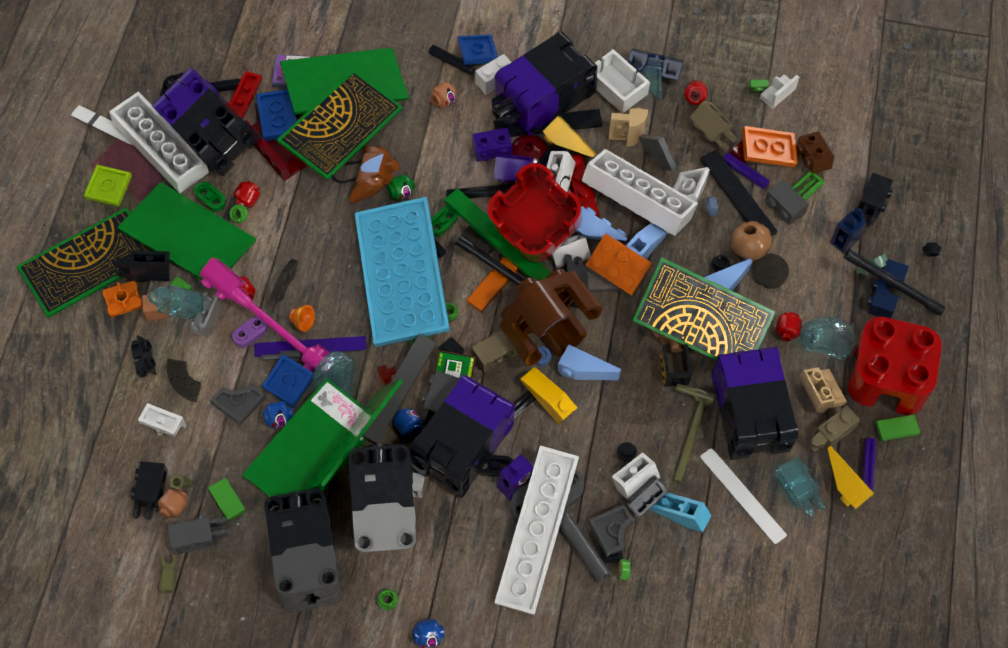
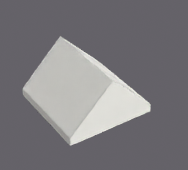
(692, 183)

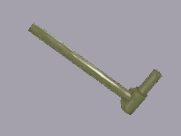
(703, 398)

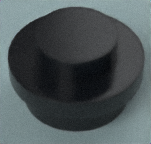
(932, 249)
(720, 262)
(626, 451)

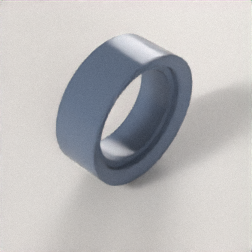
(711, 206)

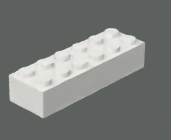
(158, 142)
(639, 192)

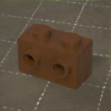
(815, 152)

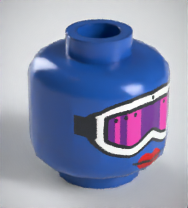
(277, 414)
(408, 423)
(428, 633)

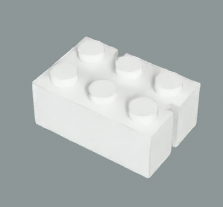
(617, 81)

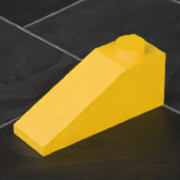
(563, 135)
(548, 395)
(848, 483)

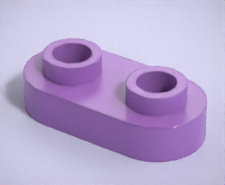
(251, 332)

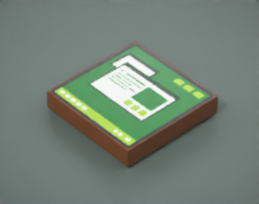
(455, 364)

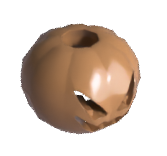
(751, 240)

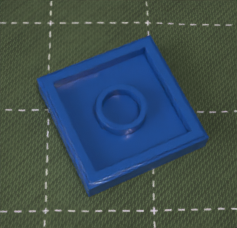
(477, 49)
(288, 380)

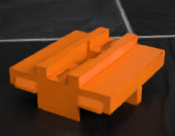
(118, 307)

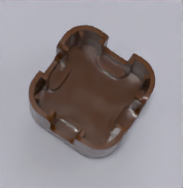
(545, 310)

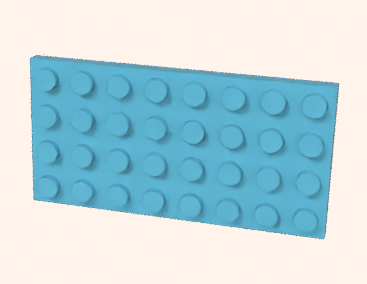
(401, 272)

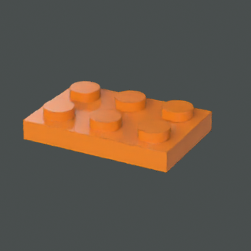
(769, 146)
(619, 264)

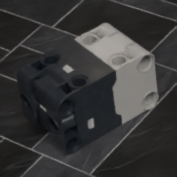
(382, 497)

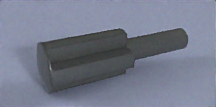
(295, 355)

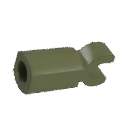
(181, 482)
(167, 575)

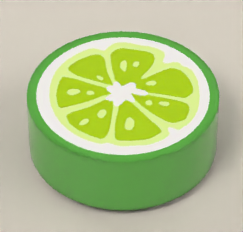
(624, 569)

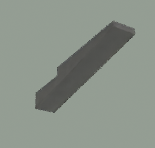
(408, 373)

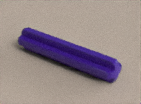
(746, 171)
(869, 461)

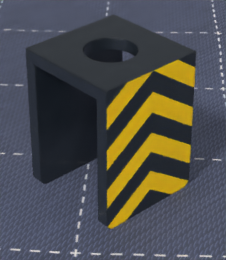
(668, 377)

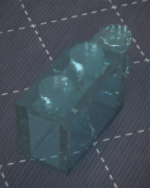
(177, 301)
(799, 485)

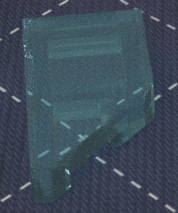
(653, 75)

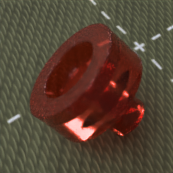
(385, 374)

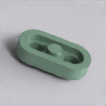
(879, 261)

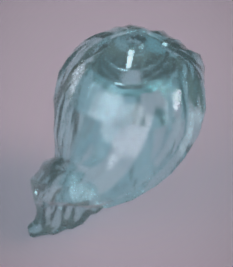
(828, 336)
(336, 368)

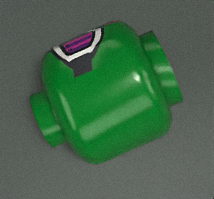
(400, 187)

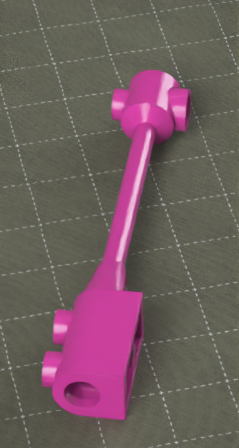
(230, 286)

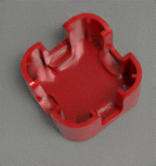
(535, 213)
(897, 362)

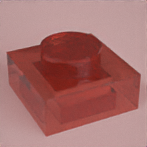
(738, 151)

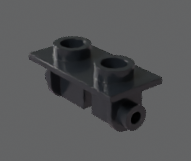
(142, 349)

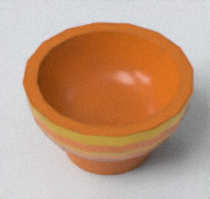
(303, 317)

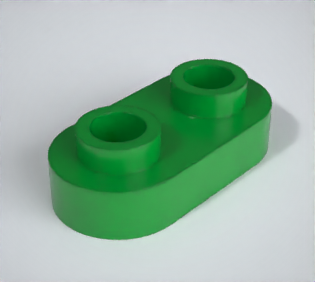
(211, 197)
(442, 222)

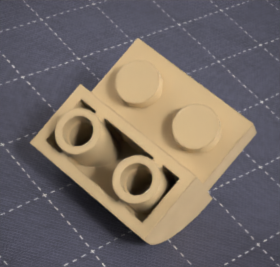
(628, 126)
(822, 389)

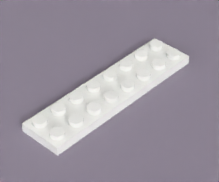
(536, 530)

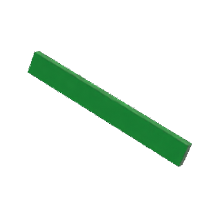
(482, 225)

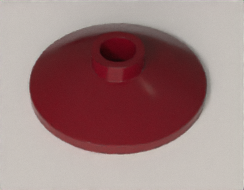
(537, 146)

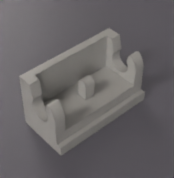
(204, 321)

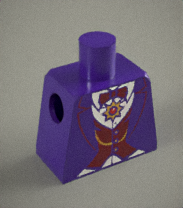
(516, 474)

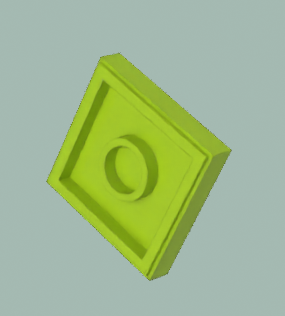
(107, 185)

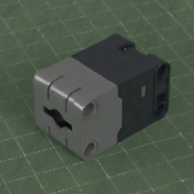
(303, 550)

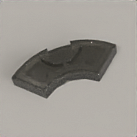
(284, 281)
(181, 381)

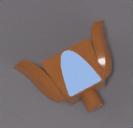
(374, 173)

